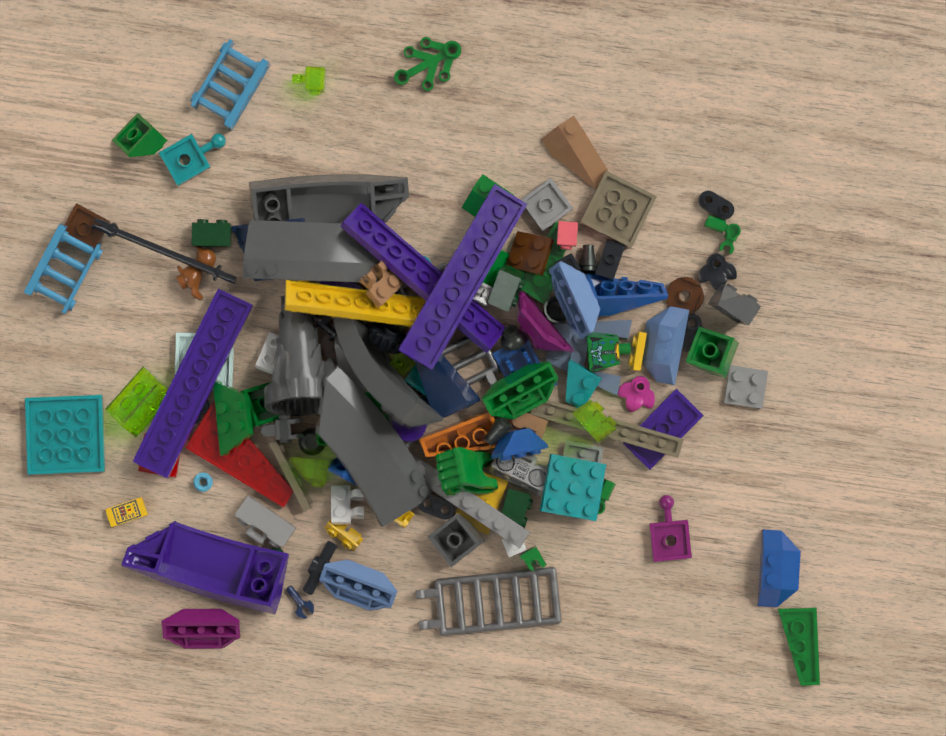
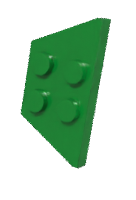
(232, 416)

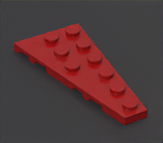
(243, 462)

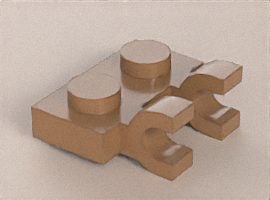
(384, 288)

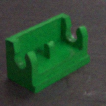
(531, 555)

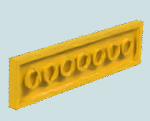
(350, 303)

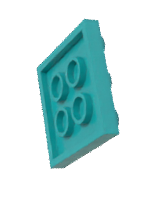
(573, 487)

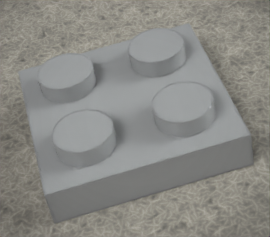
(547, 204)
(745, 387)

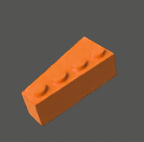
(465, 433)

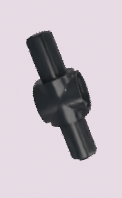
(317, 565)

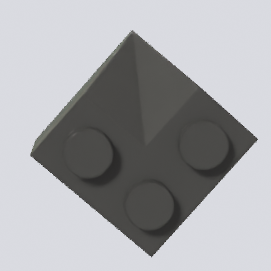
(733, 305)
(456, 539)

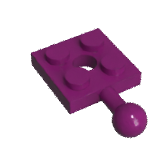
(661, 530)

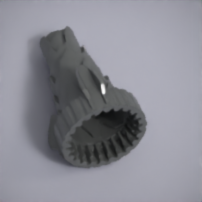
(297, 367)

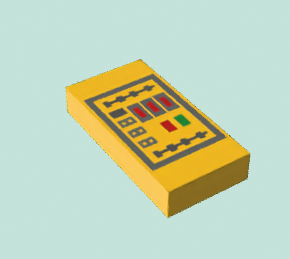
(126, 512)

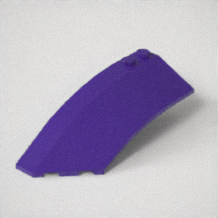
(211, 566)

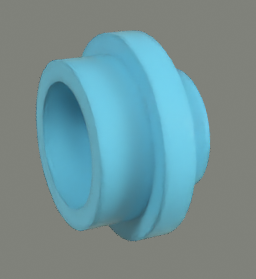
(198, 486)

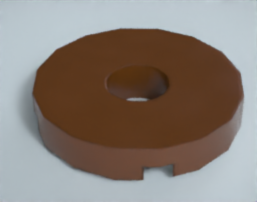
(689, 285)

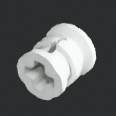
(480, 297)

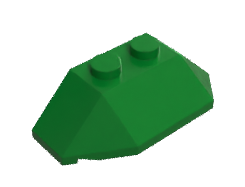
(521, 391)

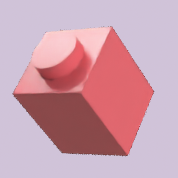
(567, 235)

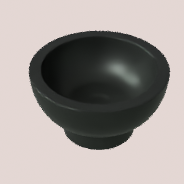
(553, 311)
(513, 338)
(309, 444)

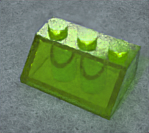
(138, 402)

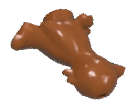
(191, 276)

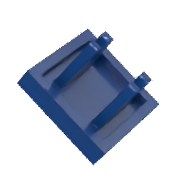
(514, 360)

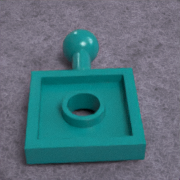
(198, 161)

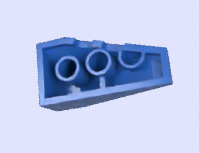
(624, 294)

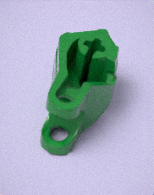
(462, 470)

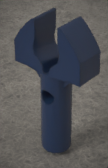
(299, 601)

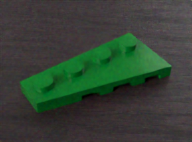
(540, 286)
(802, 637)

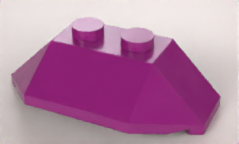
(539, 328)
(201, 628)

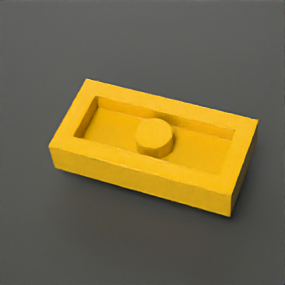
(638, 345)

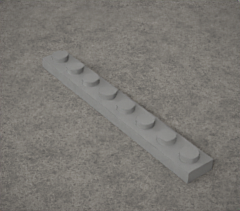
(475, 507)

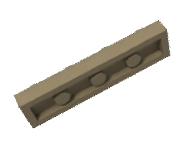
(295, 482)

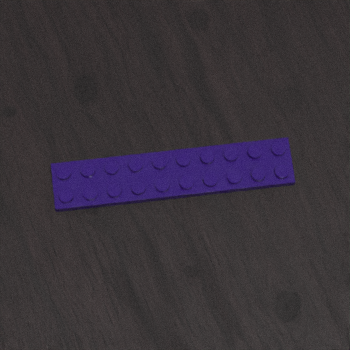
(416, 271)
(462, 277)
(192, 383)

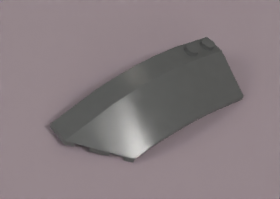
(326, 197)
(304, 252)
(380, 377)
(369, 449)

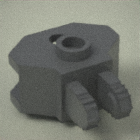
(282, 429)

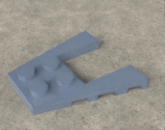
(560, 359)

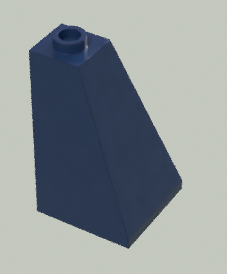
(446, 388)

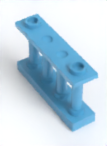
(239, 101)
(53, 252)

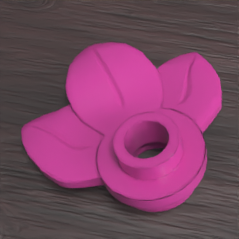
(637, 397)

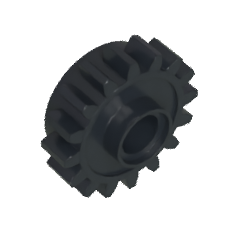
(386, 337)

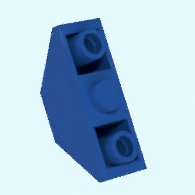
(517, 444)

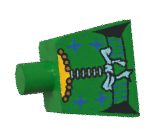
(605, 350)

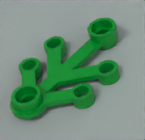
(431, 61)

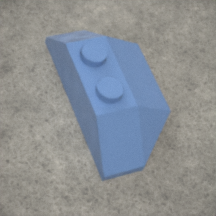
(575, 298)
(665, 344)
(358, 585)

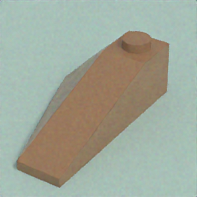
(574, 149)

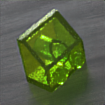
(594, 421)
(312, 470)

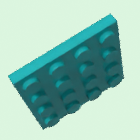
(65, 434)

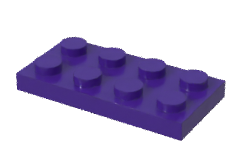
(672, 417)

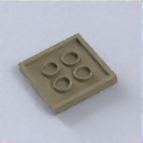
(618, 209)

